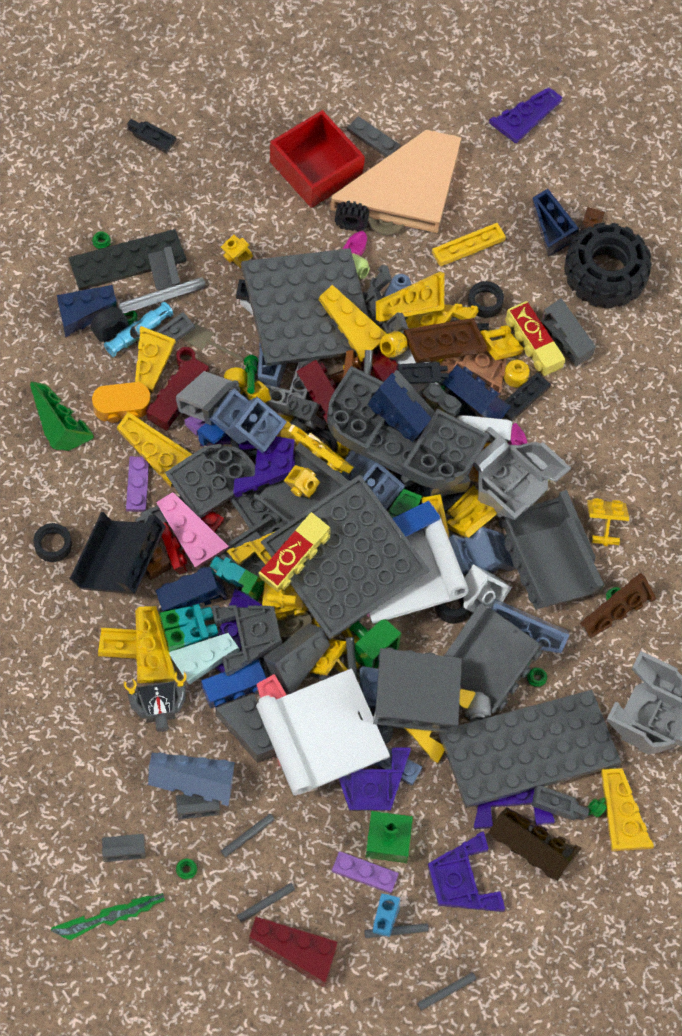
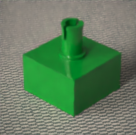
(382, 636)
(389, 837)

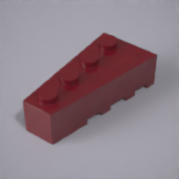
(318, 385)
(295, 948)

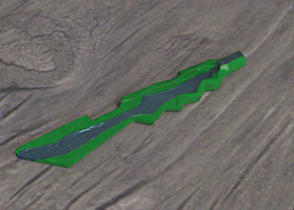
(109, 916)

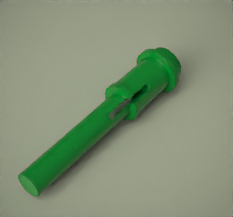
(251, 363)

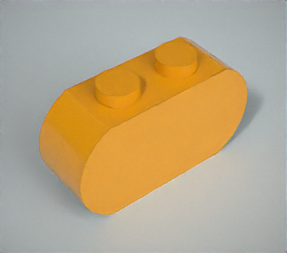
(114, 401)

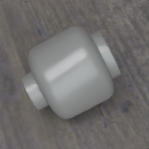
(479, 707)

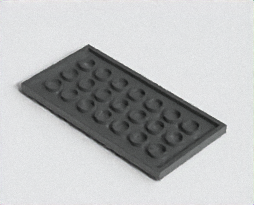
(529, 748)

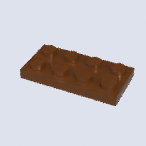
(445, 340)

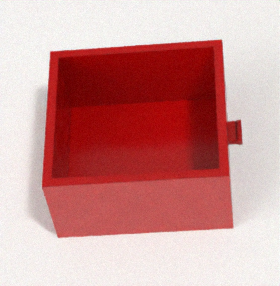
(316, 158)

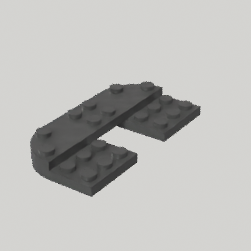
(436, 460)
(207, 482)

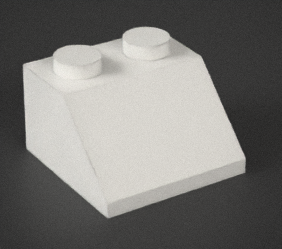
(483, 588)

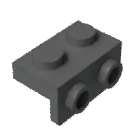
(304, 412)

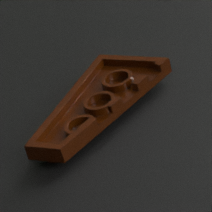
(615, 608)

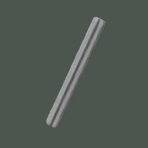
(162, 295)

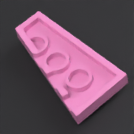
(193, 534)

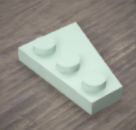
(203, 656)

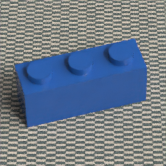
(224, 688)

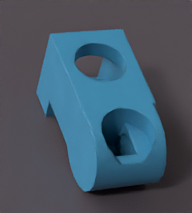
(386, 915)

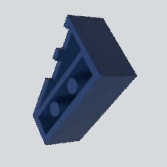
(398, 409)

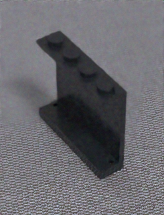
(117, 554)

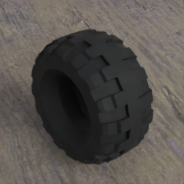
(601, 285)

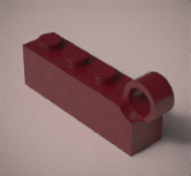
(165, 408)

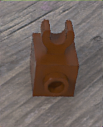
(158, 564)

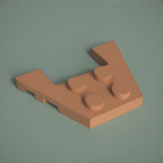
(482, 366)

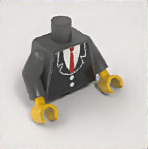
(158, 701)

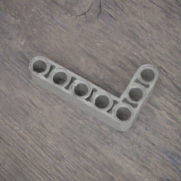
(284, 395)

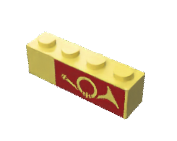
(535, 338)
(294, 552)

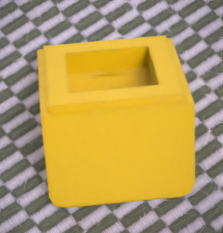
(261, 392)

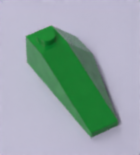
(56, 420)

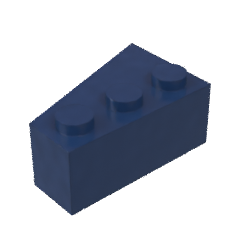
(554, 222)
(81, 307)
(475, 393)
(192, 590)

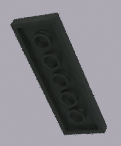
(122, 259)

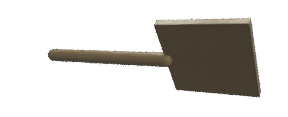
(200, 337)

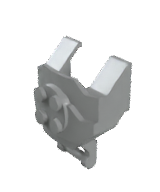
(515, 475)
(654, 709)

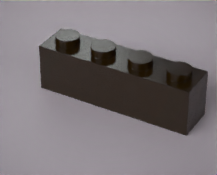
(534, 843)

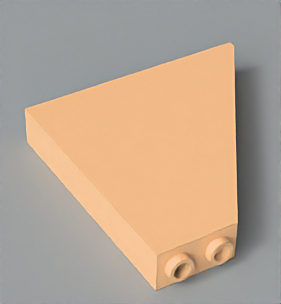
(409, 183)

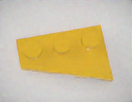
(152, 356)

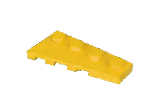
(151, 445)
(152, 653)

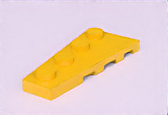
(415, 299)
(352, 322)
(623, 816)

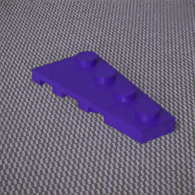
(526, 115)

